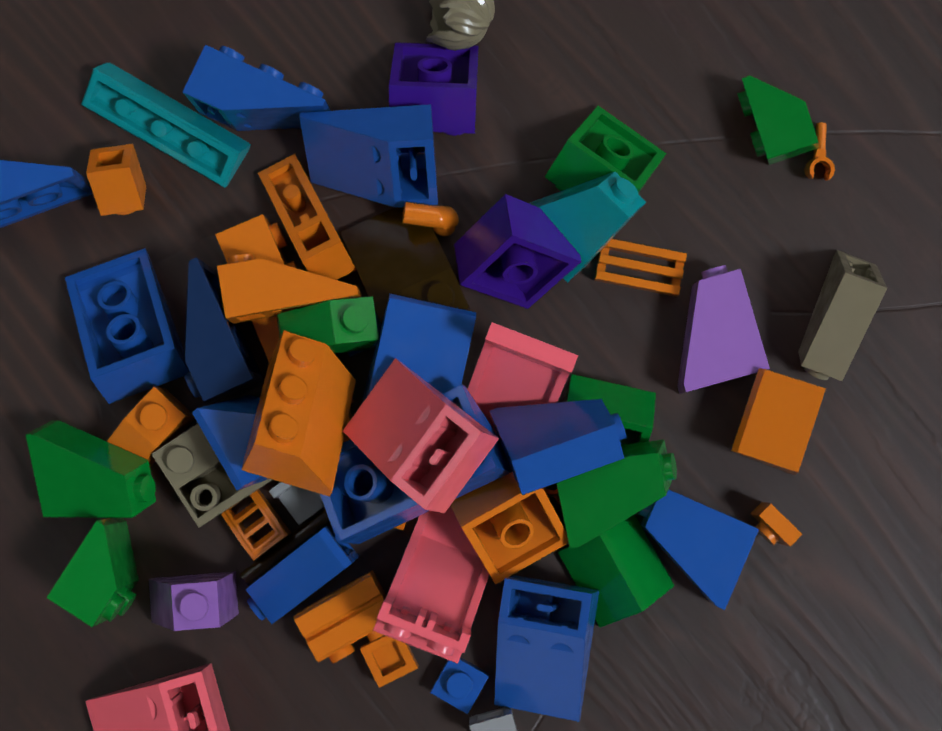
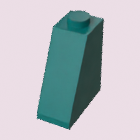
(592, 213)

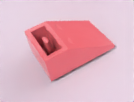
(419, 438)
(169, 703)

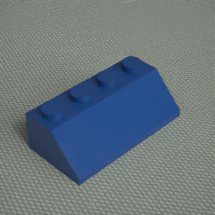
(370, 504)

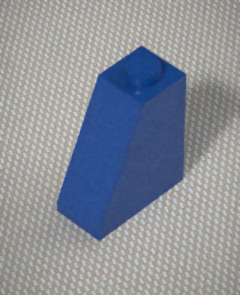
(557, 440)
(701, 543)
(299, 575)

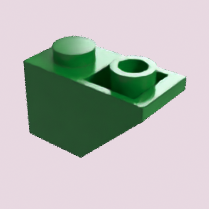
(781, 121)

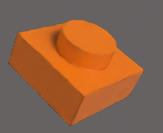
(774, 525)
(388, 659)

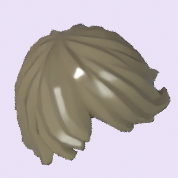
(460, 22)

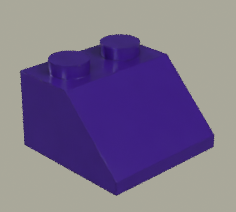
(440, 78)
(514, 253)

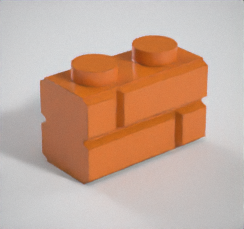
(342, 618)

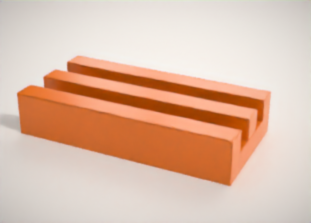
(642, 250)

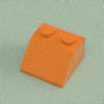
(509, 527)

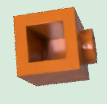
(116, 180)

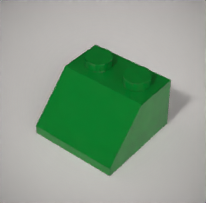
(604, 147)
(633, 405)
(99, 575)

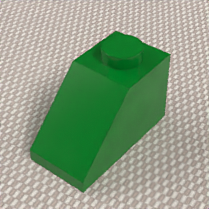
(339, 323)

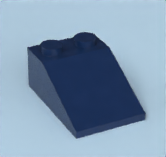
(215, 347)

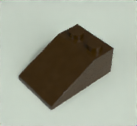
(402, 262)

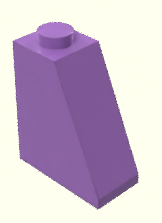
(719, 332)
(194, 600)

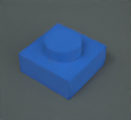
(460, 684)

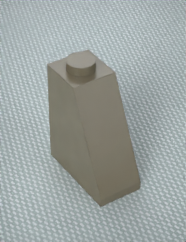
(841, 316)

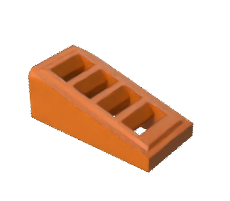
(244, 535)

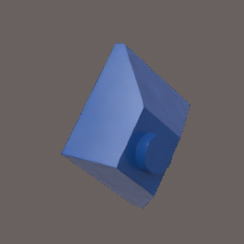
(228, 432)

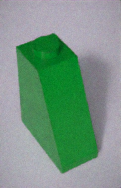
(87, 475)
(615, 491)

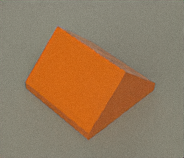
(778, 420)

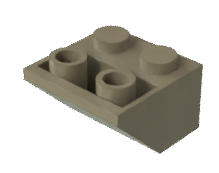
(199, 476)

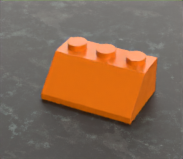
(301, 416)

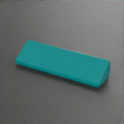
(164, 123)

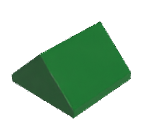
(622, 569)

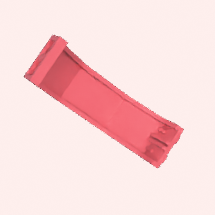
(440, 571)

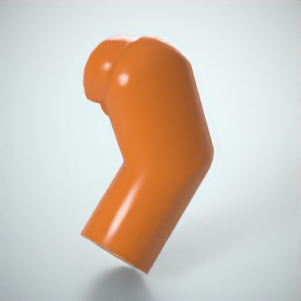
(439, 217)

